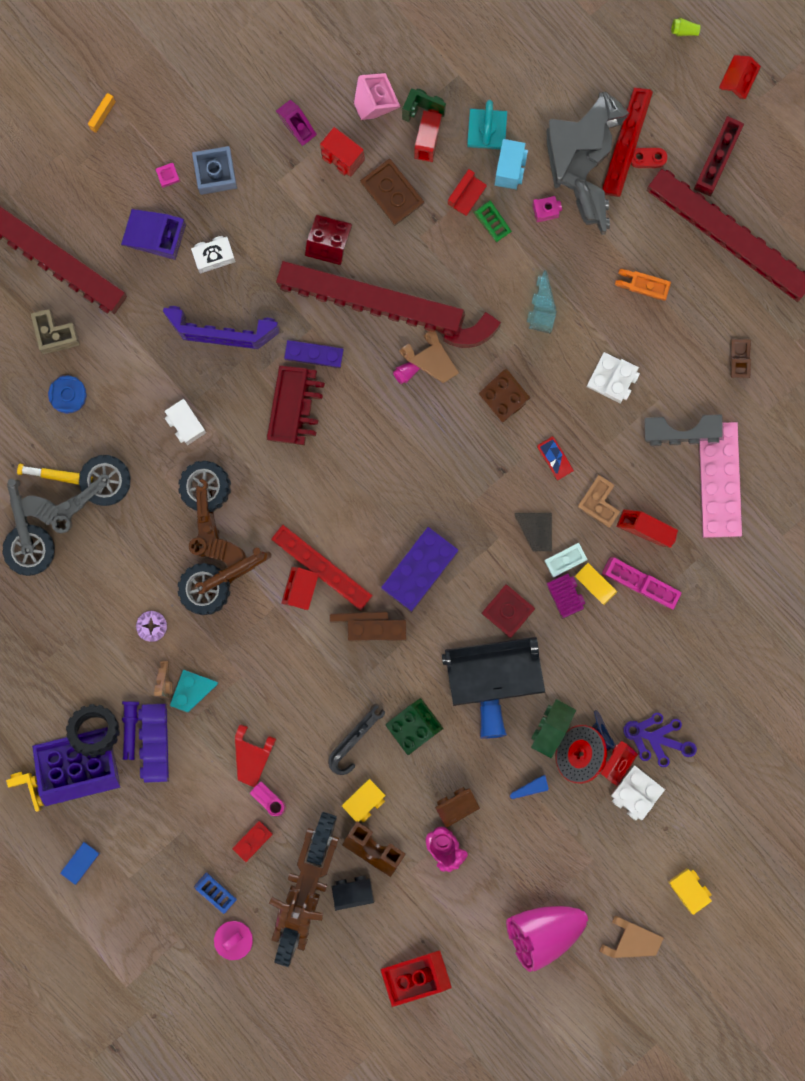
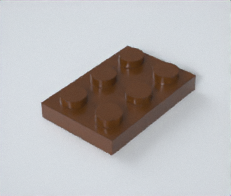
(392, 192)

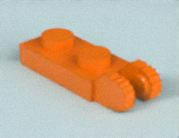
(644, 284)

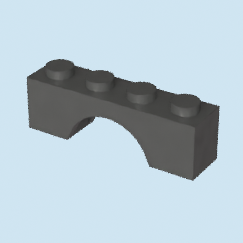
(708, 429)

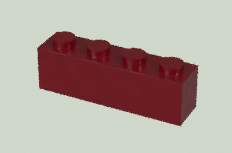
(719, 156)

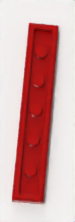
(627, 142)
(326, 570)

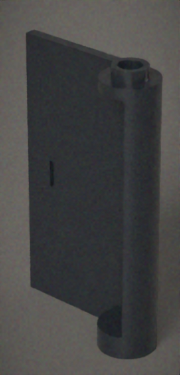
(494, 671)

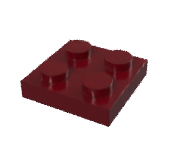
(508, 611)

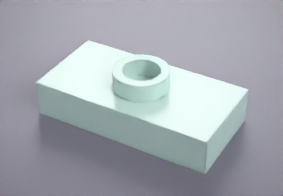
(565, 560)

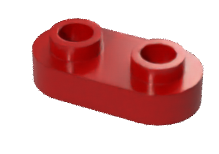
(649, 159)

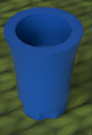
(491, 720)

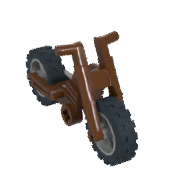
(213, 547)
(302, 898)

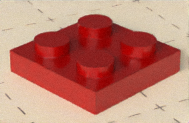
(619, 763)

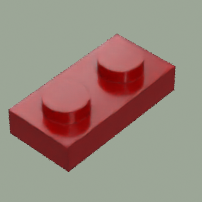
(252, 841)

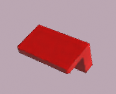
(740, 75)
(466, 193)
(300, 588)

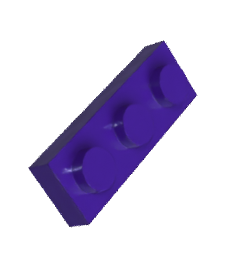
(314, 354)

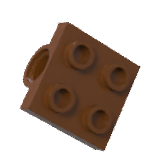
(504, 395)

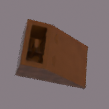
(457, 807)

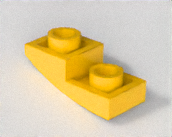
(596, 584)

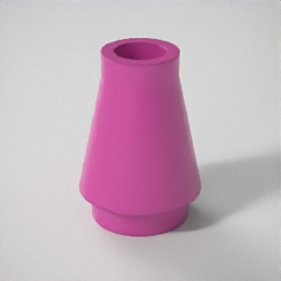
(405, 372)

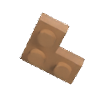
(595, 504)

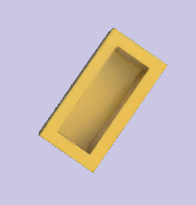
(363, 801)
(690, 891)

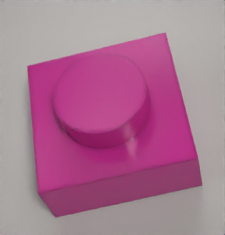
(167, 175)

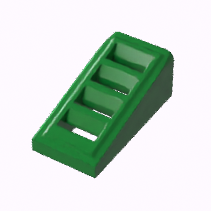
(487, 225)

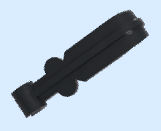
(351, 739)

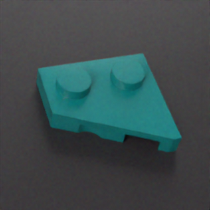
(191, 690)

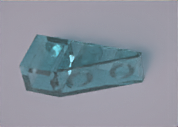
(544, 310)

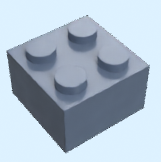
(214, 170)

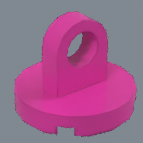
(233, 940)

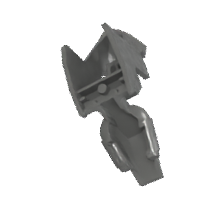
(578, 148)

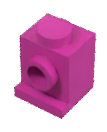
(542, 213)

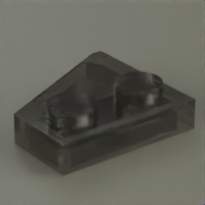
(537, 530)

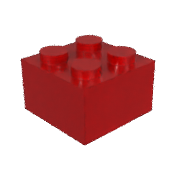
(342, 152)

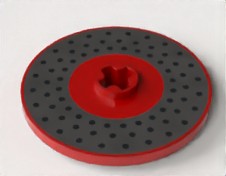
(586, 767)

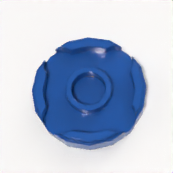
(67, 394)

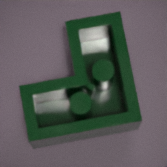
(552, 728)

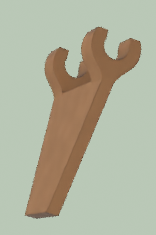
(432, 360)
(633, 942)

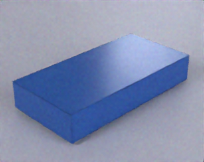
(80, 863)

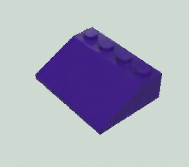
(69, 775)

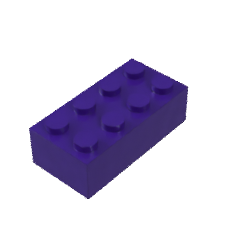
(419, 569)

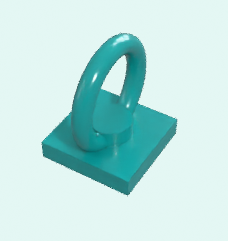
(487, 127)

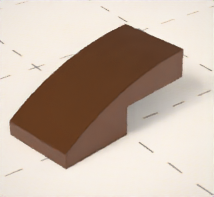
(740, 358)

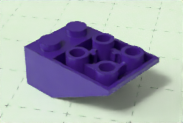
(154, 233)

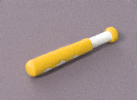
(63, 476)

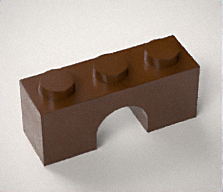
(377, 630)
(381, 857)

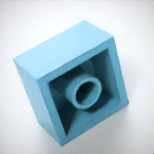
(509, 169)

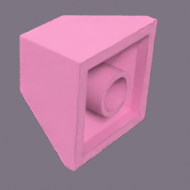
(374, 96)

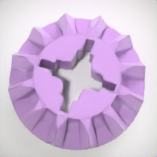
(157, 632)

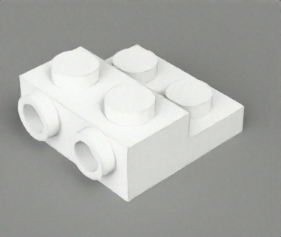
(613, 378)
(637, 793)

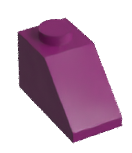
(296, 122)

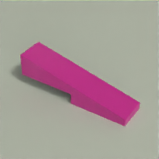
(641, 582)

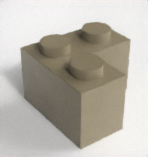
(51, 337)

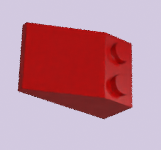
(416, 978)

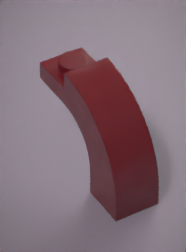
(475, 335)

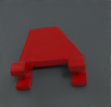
(250, 758)

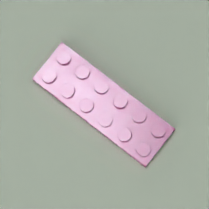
(721, 485)

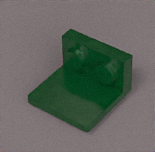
(419, 98)
(414, 726)

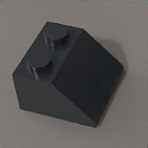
(352, 893)

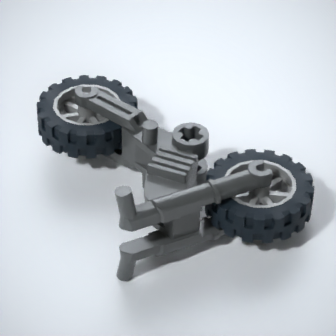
(51, 514)

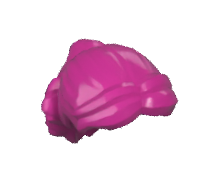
(445, 849)

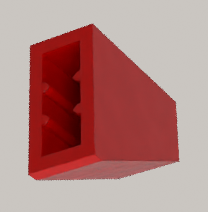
(427, 135)
(647, 528)

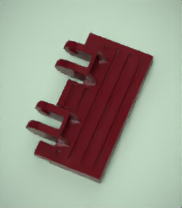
(290, 405)

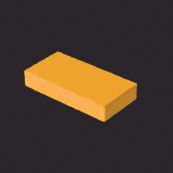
(101, 112)

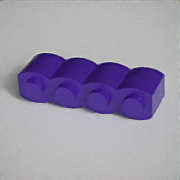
(155, 743)

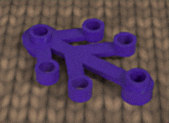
(656, 738)

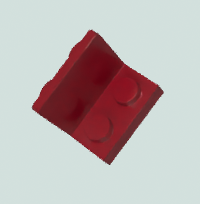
(327, 239)

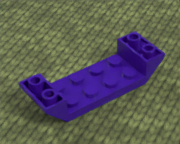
(266, 330)

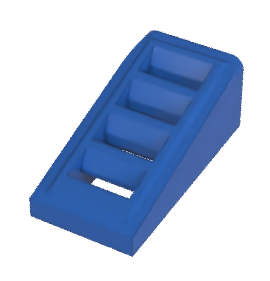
(536, 786)
(204, 893)

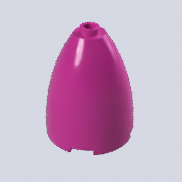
(545, 934)

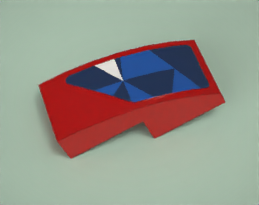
(555, 458)

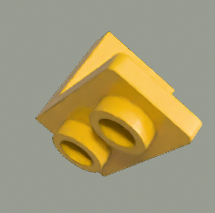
(18, 779)

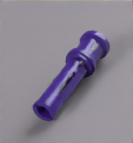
(130, 719)

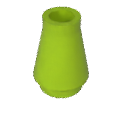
(682, 27)

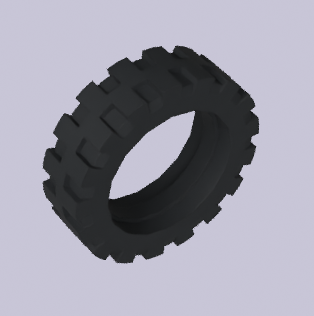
(92, 712)

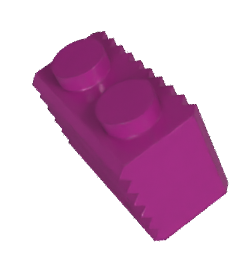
(565, 595)

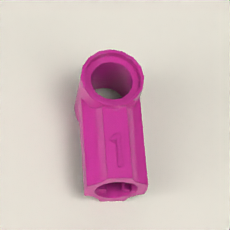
(267, 799)

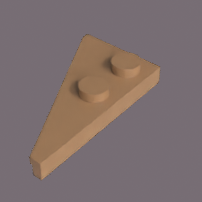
(164, 686)

